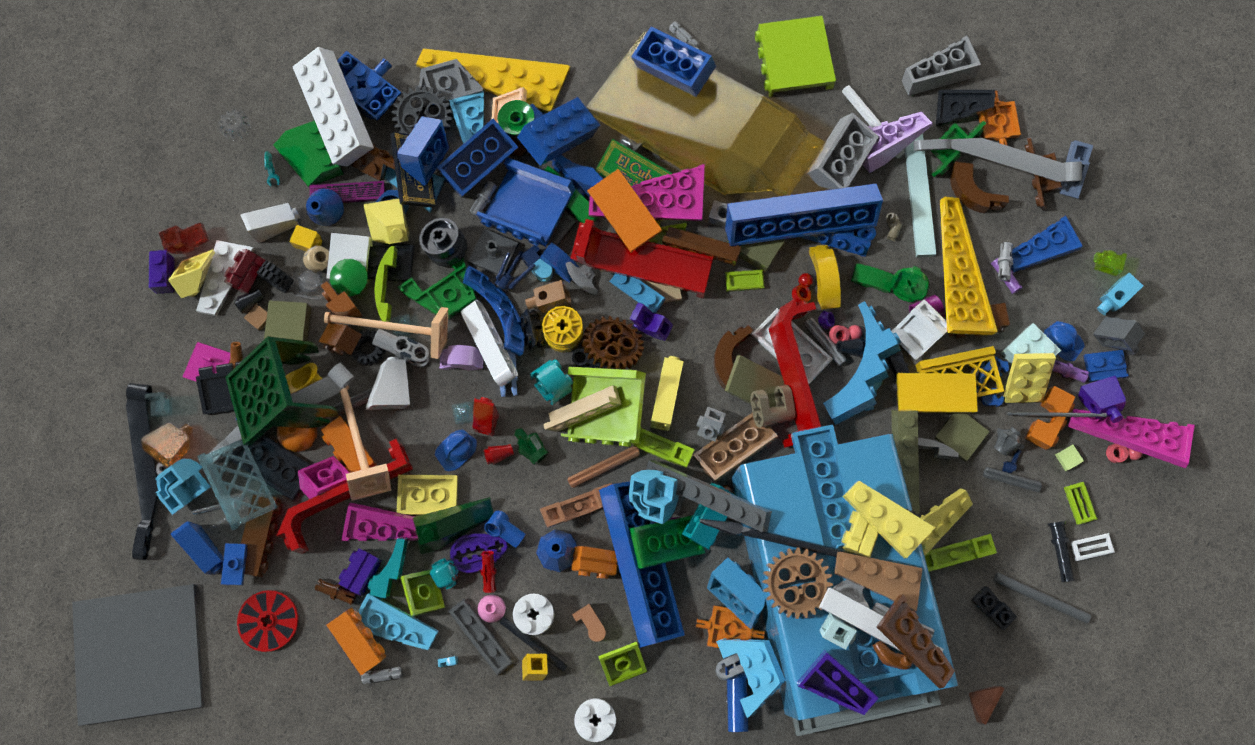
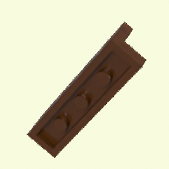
(703, 245)

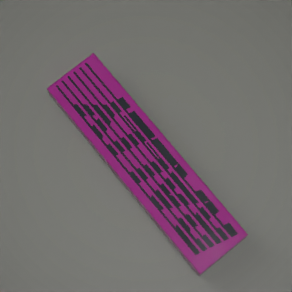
(355, 191)

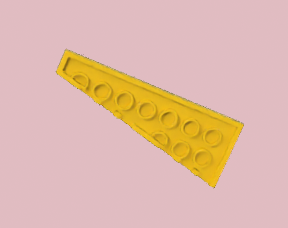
(505, 75)
(965, 292)

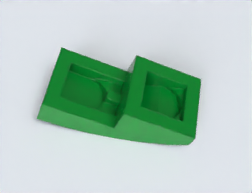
(872, 277)

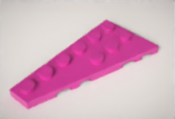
(669, 196)
(1148, 436)

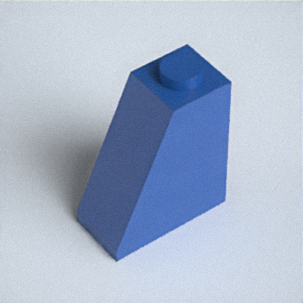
(199, 547)

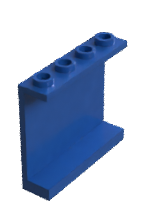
(528, 203)

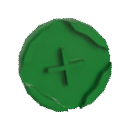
(910, 284)

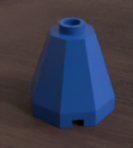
(558, 560)

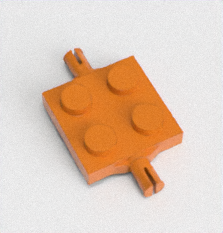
(1001, 122)
(726, 625)

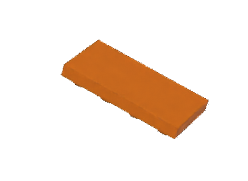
(624, 210)

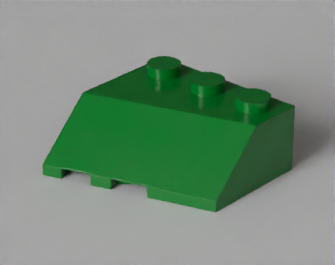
(307, 154)

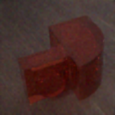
(183, 240)

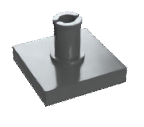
(491, 251)

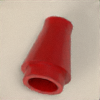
(497, 453)

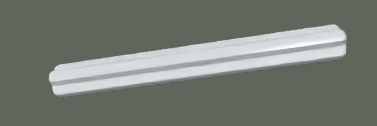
(863, 110)

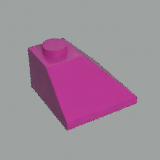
(322, 477)

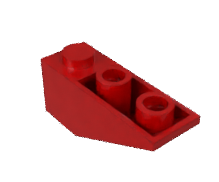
(484, 416)

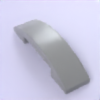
(940, 450)

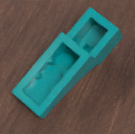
(381, 583)

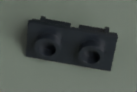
(532, 337)

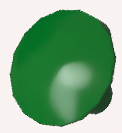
(348, 276)

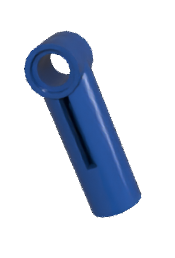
(735, 692)

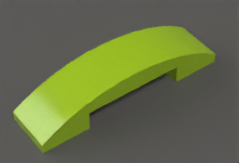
(388, 260)
(664, 448)
(960, 552)

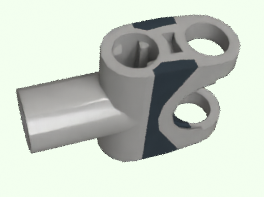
(393, 344)

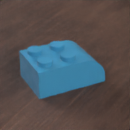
(737, 591)

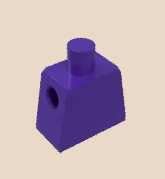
(1104, 397)

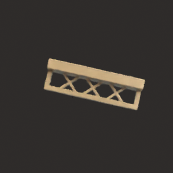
(583, 409)

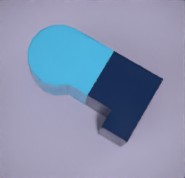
(542, 269)

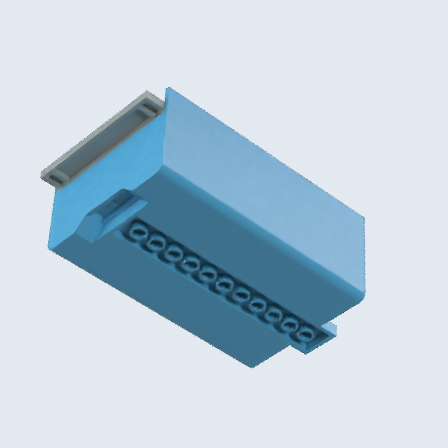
(808, 506)

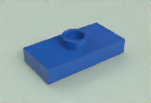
(234, 564)

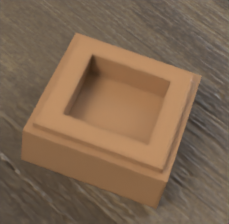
(257, 317)

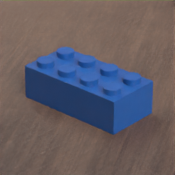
(673, 61)
(558, 131)
(477, 157)

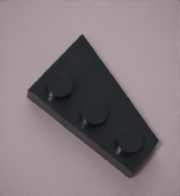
(961, 104)

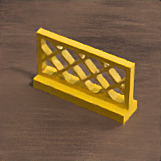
(966, 358)

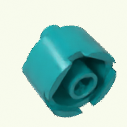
(551, 381)

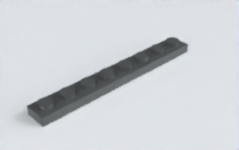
(716, 498)

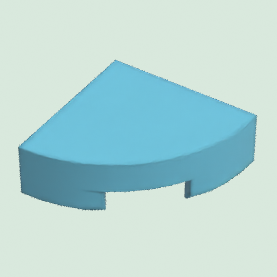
(447, 661)

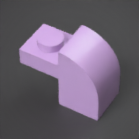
(461, 357)

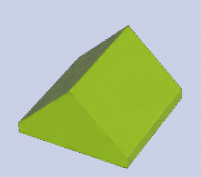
(422, 593)
(622, 663)

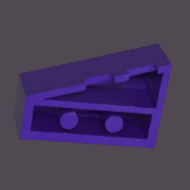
(835, 682)

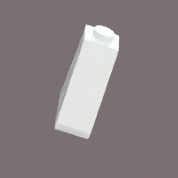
(270, 221)
(390, 386)

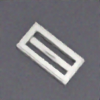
(1076, 550)

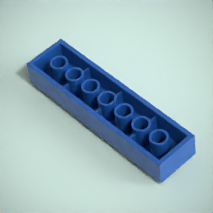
(803, 214)
(647, 588)

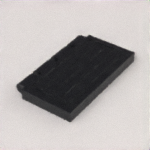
(214, 389)

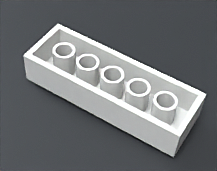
(332, 107)

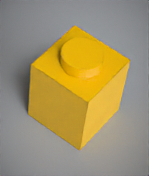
(305, 238)
(534, 667)

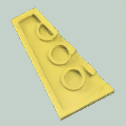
(945, 516)

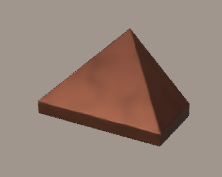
(984, 702)

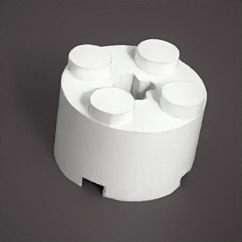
(528, 624)
(587, 729)

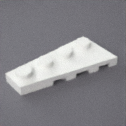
(214, 289)

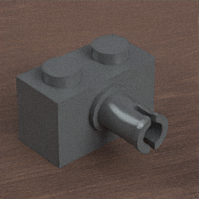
(1120, 334)

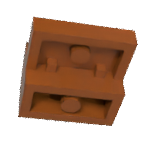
(339, 304)

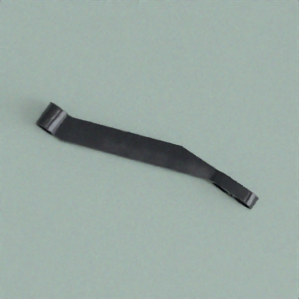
(144, 466)

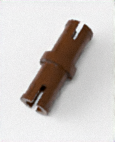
(335, 591)

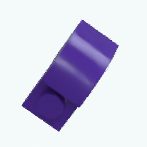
(650, 323)

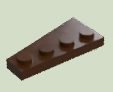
(907, 634)

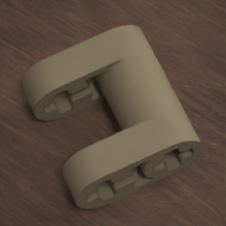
(782, 412)

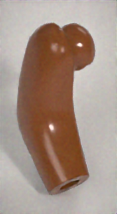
(236, 353)
(891, 658)

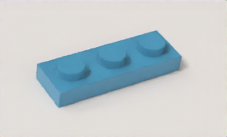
(638, 291)

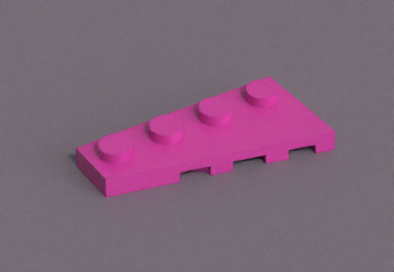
(374, 523)

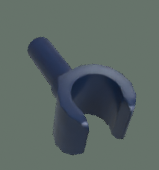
(1011, 466)

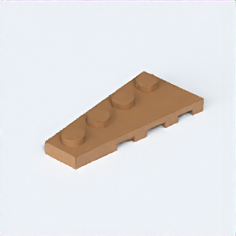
(881, 576)

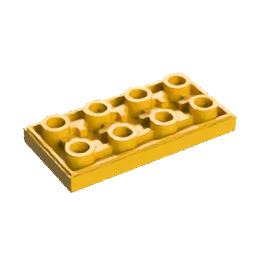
(937, 392)

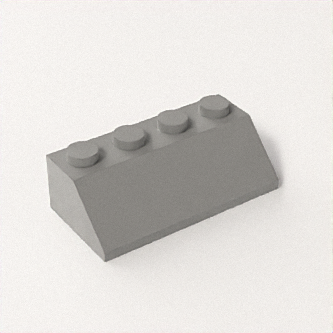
(842, 153)

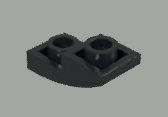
(993, 608)

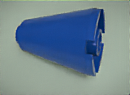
(324, 207)

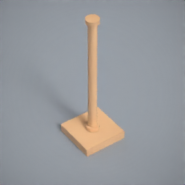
(438, 328)
(367, 480)

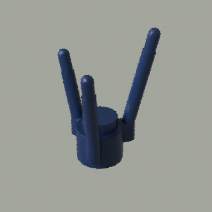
(504, 279)

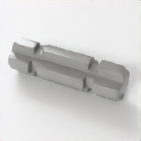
(682, 34)
(381, 675)

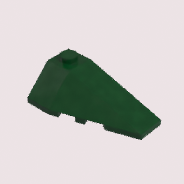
(446, 525)

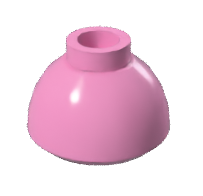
(491, 608)

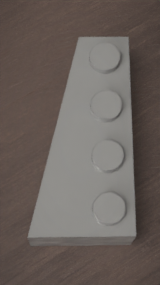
(943, 68)

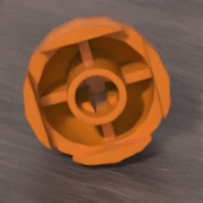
(296, 438)

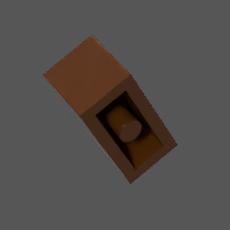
(339, 338)

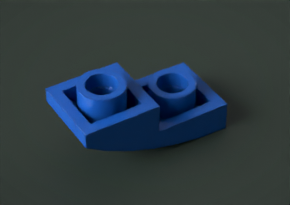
(557, 259)

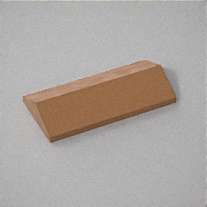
(733, 447)

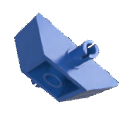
(367, 87)

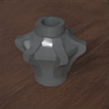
(1008, 440)

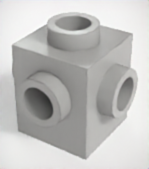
(711, 424)

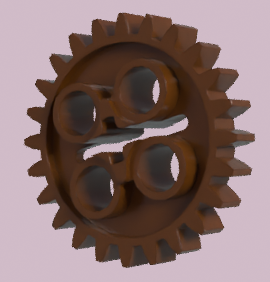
(613, 338)

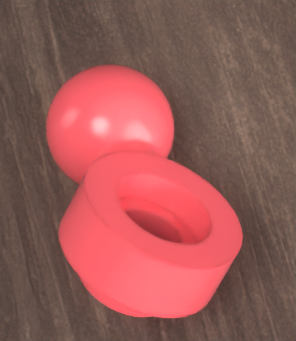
(844, 334)
(1122, 452)

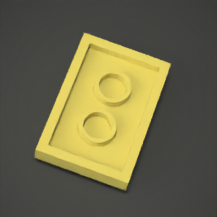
(1029, 377)
(426, 493)

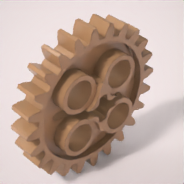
(801, 602)

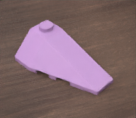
(894, 138)

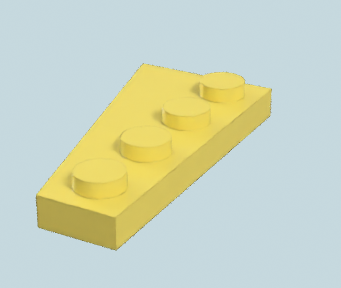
(894, 523)

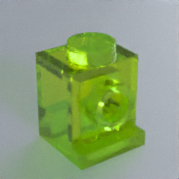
(1109, 262)

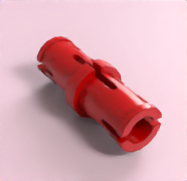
(488, 571)

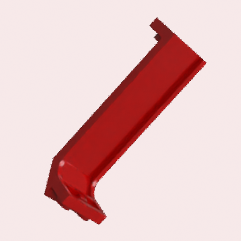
(648, 262)
(792, 366)
(292, 522)

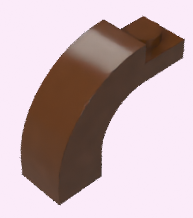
(969, 194)
(723, 354)

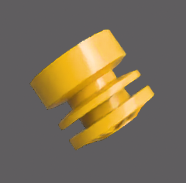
(566, 339)

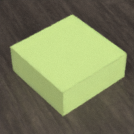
(1069, 457)

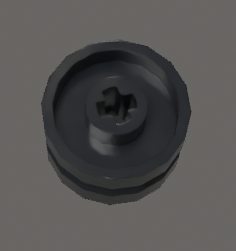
(443, 242)

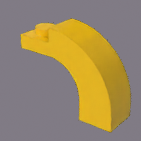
(827, 276)

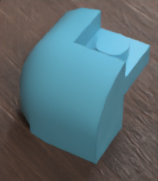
(180, 484)
(653, 495)

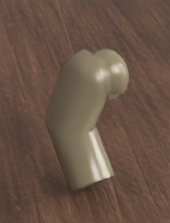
(894, 225)

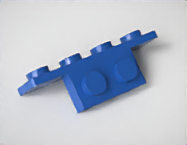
(842, 240)

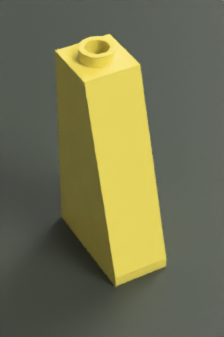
(666, 393)

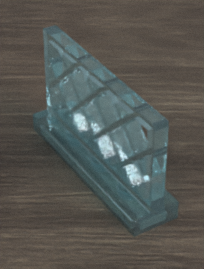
(220, 490)

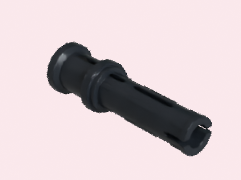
(1060, 541)

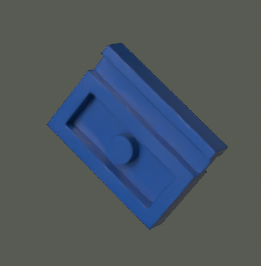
(1105, 365)

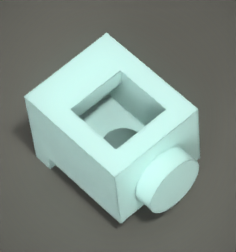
(842, 638)

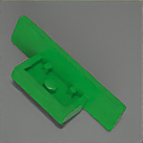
(951, 155)

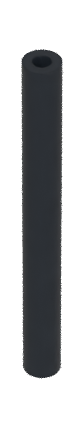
(533, 644)

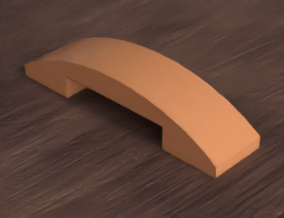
(572, 508)

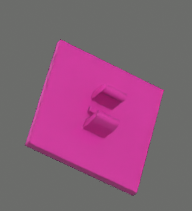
(204, 357)

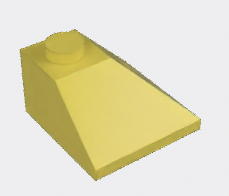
(387, 221)
(191, 274)

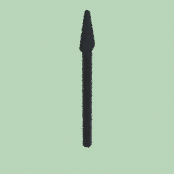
(737, 529)

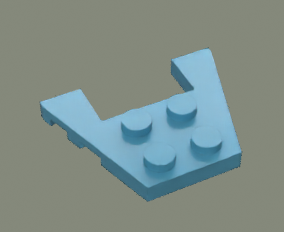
(760, 668)

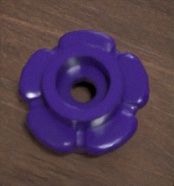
(826, 319)

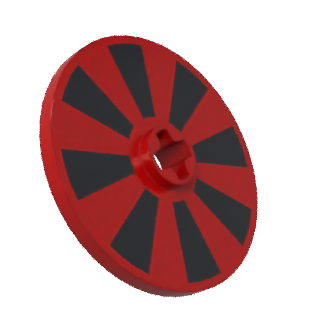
(274, 635)

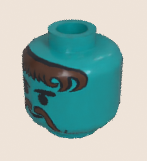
(444, 573)

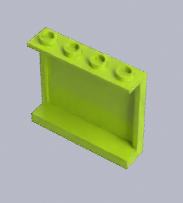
(795, 54)
(617, 424)

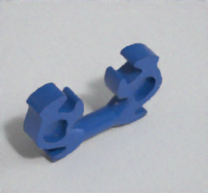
(992, 400)

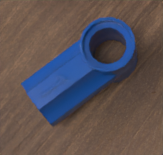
(500, 526)

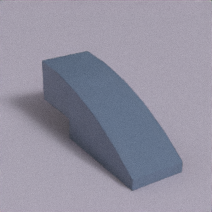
(1077, 153)

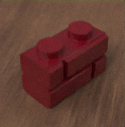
(244, 270)

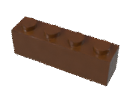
(259, 535)

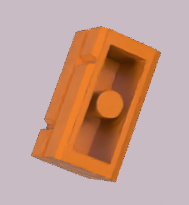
(594, 561)

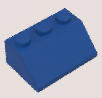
(424, 149)

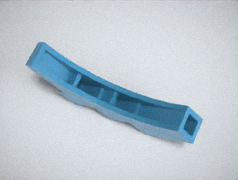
(872, 369)

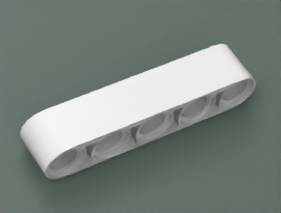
(489, 343)

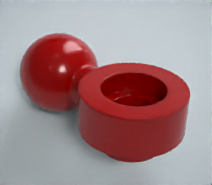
(802, 292)

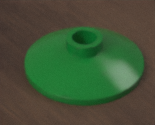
(511, 111)

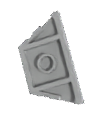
(449, 79)

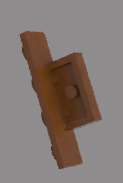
(375, 163)
(1042, 184)

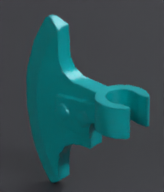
(270, 168)

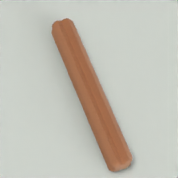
(603, 466)

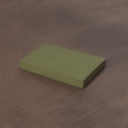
(750, 377)

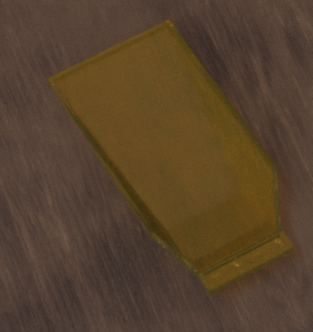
(727, 127)

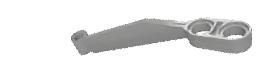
(1007, 156)
(315, 393)

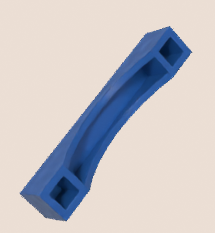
(581, 176)

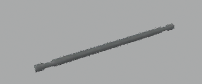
(1057, 414)

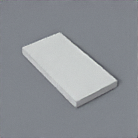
(812, 355)

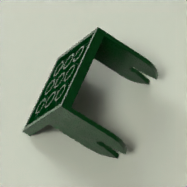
(262, 391)

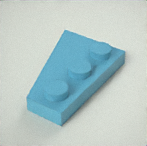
(468, 114)

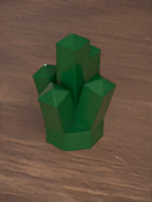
(531, 446)

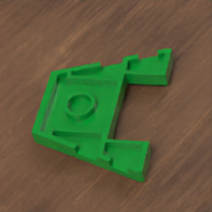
(446, 293)

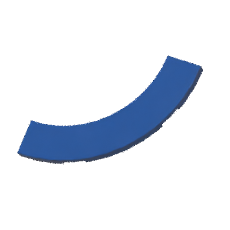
(509, 318)

